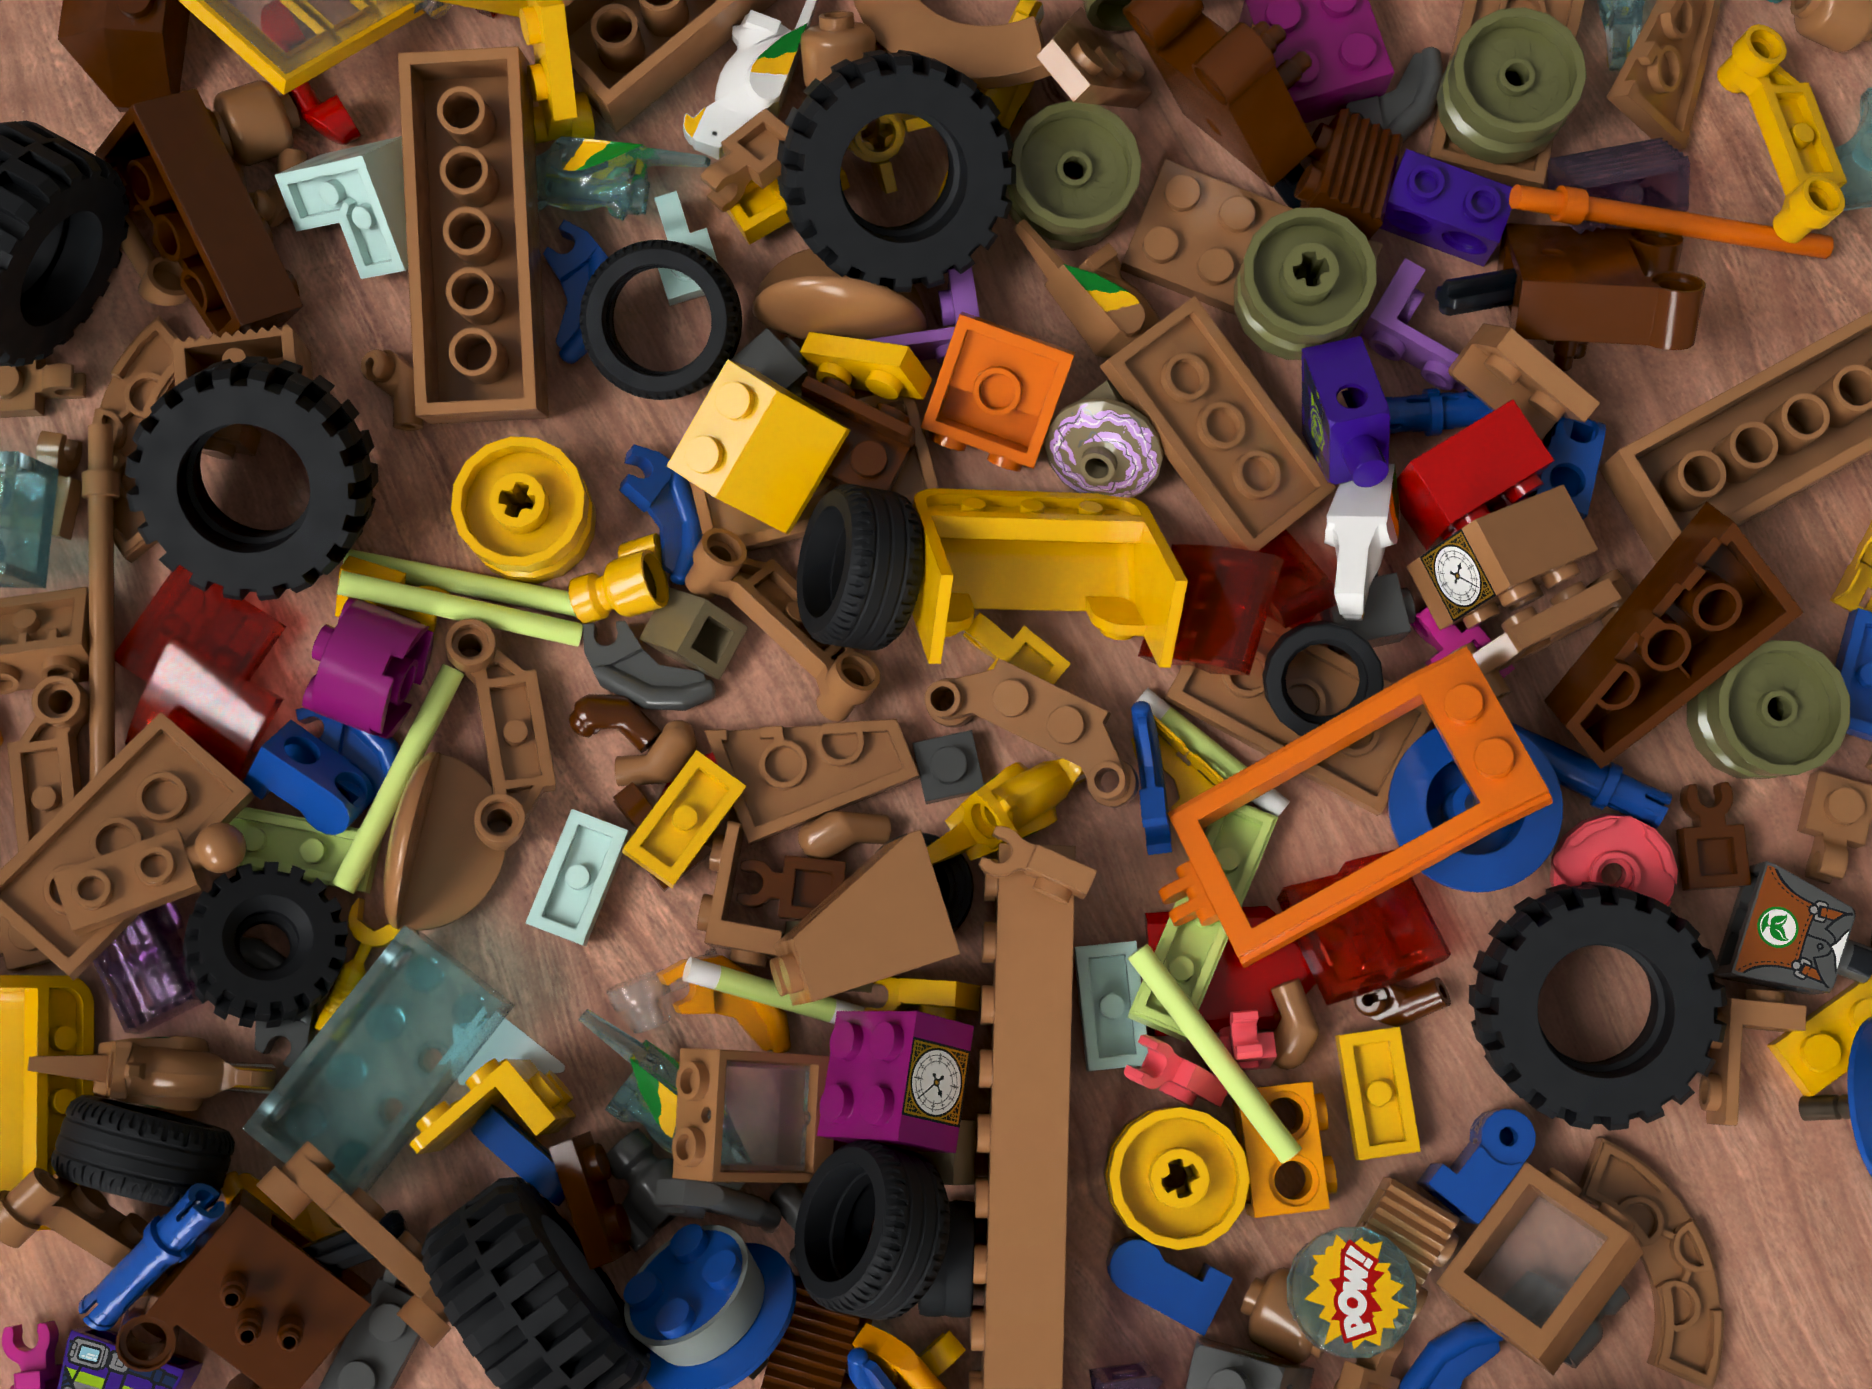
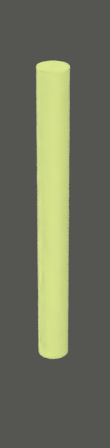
(475, 584)
(459, 608)
(391, 790)
(1214, 1053)

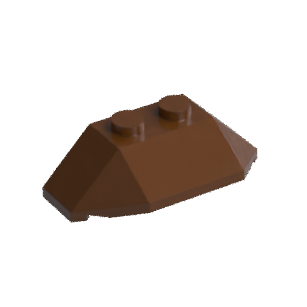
(127, 46)

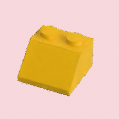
(758, 447)

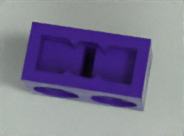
(1447, 208)

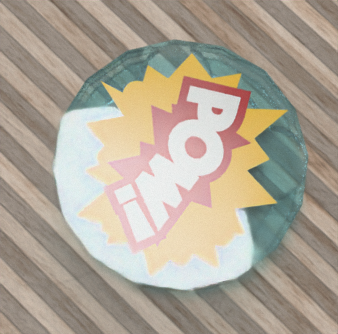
(1351, 1292)

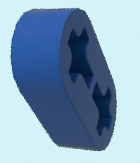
(519, 1152)

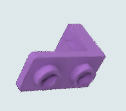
(1396, 340)
(934, 343)

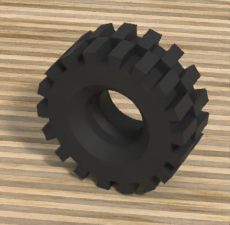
(255, 899)

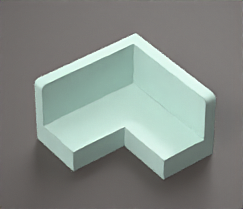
(361, 192)

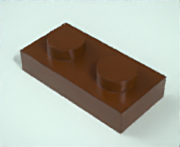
(597, 1219)

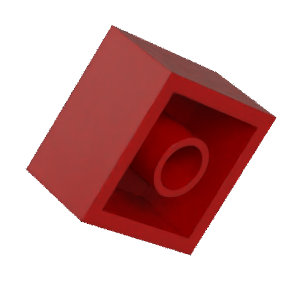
(1472, 474)

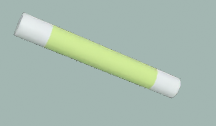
(1208, 750)
(759, 990)

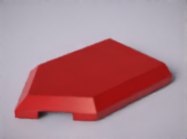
(1239, 987)

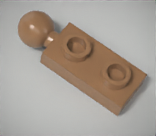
(144, 875)

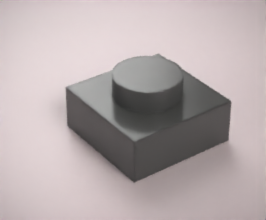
(948, 766)

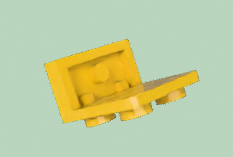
(534, 1096)

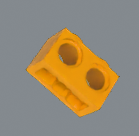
(1262, 1163)

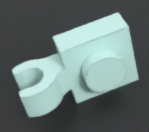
(676, 284)

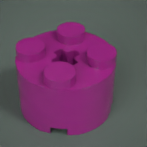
(368, 667)

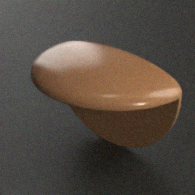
(810, 297)
(433, 855)

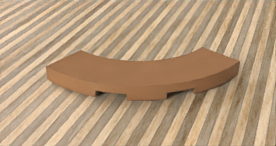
(986, 54)
(138, 378)
(1675, 1258)

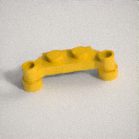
(551, 77)
(1791, 131)

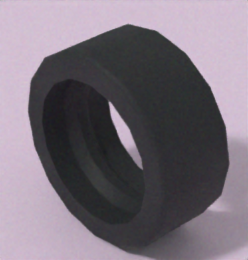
(1299, 639)

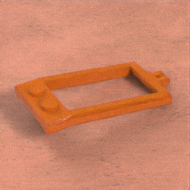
(1476, 737)

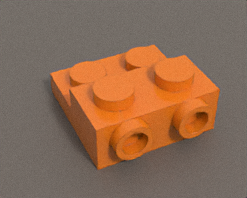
(996, 392)

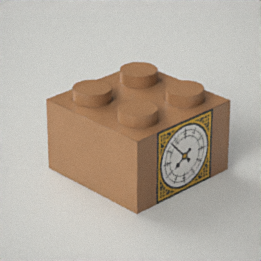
(1503, 559)

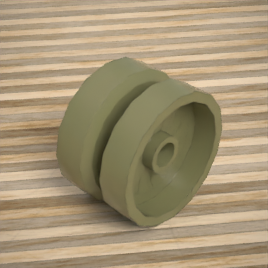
(1511, 85)
(1078, 142)
(1297, 251)
(1772, 713)

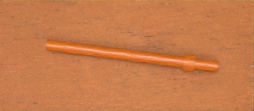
(1574, 205)

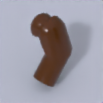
(613, 712)
(1402, 1005)

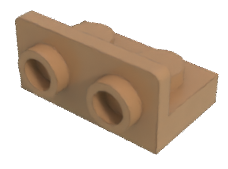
(1505, 367)
(44, 638)

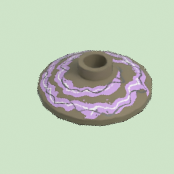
(1106, 432)

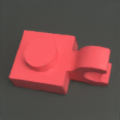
(1247, 1046)
(1175, 1075)

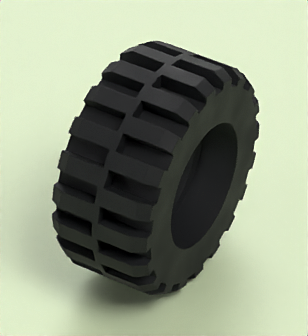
(974, 184)
(56, 238)
(198, 532)
(1663, 1055)
(527, 1297)

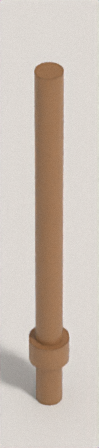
(101, 488)

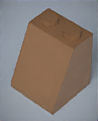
(869, 927)

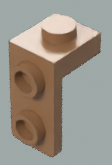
(747, 943)
(1758, 1011)

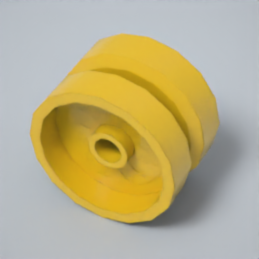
(515, 540)
(1213, 1182)

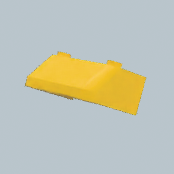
(1048, 556)
(38, 1019)

